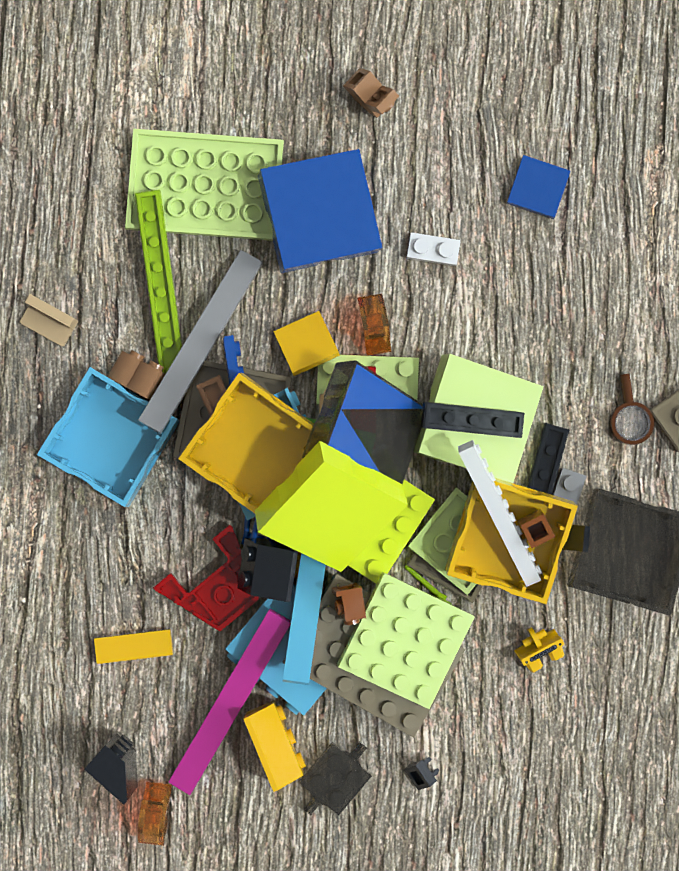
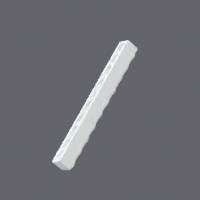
(499, 513)

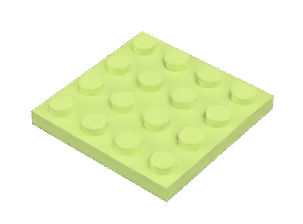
(405, 640)

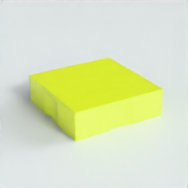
(330, 507)

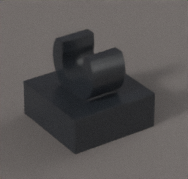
(420, 773)

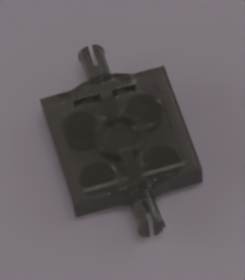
(335, 778)

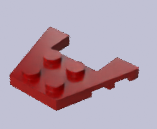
(217, 597)

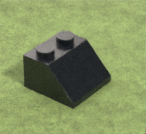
(267, 569)

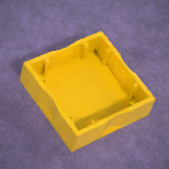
(248, 443)
(481, 554)

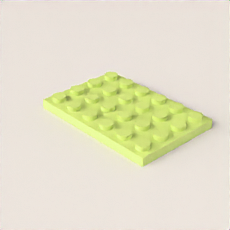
(204, 181)

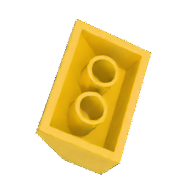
(274, 744)

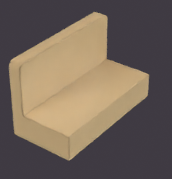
(48, 321)

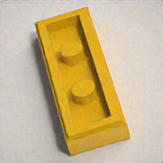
(133, 646)

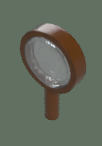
(631, 421)

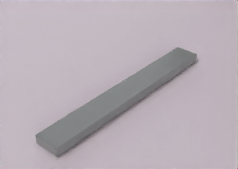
(200, 342)

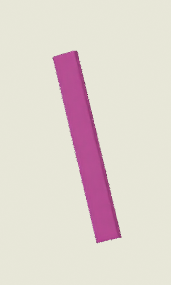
(230, 701)

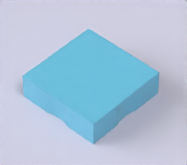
(104, 439)

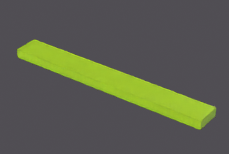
(159, 276)

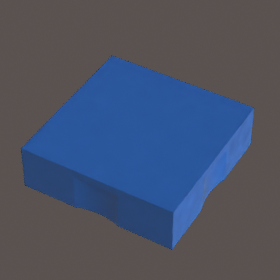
(320, 210)

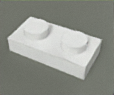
(433, 249)

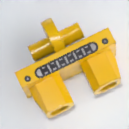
(538, 645)

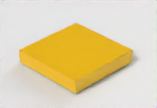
(306, 343)

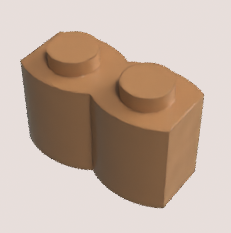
(137, 375)

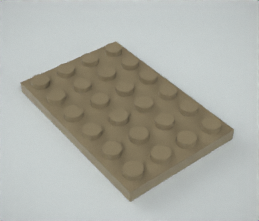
(329, 645)

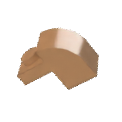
(370, 93)

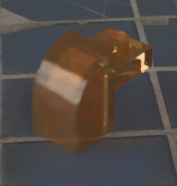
(374, 324)
(154, 813)

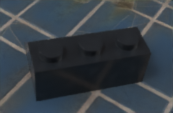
(116, 768)

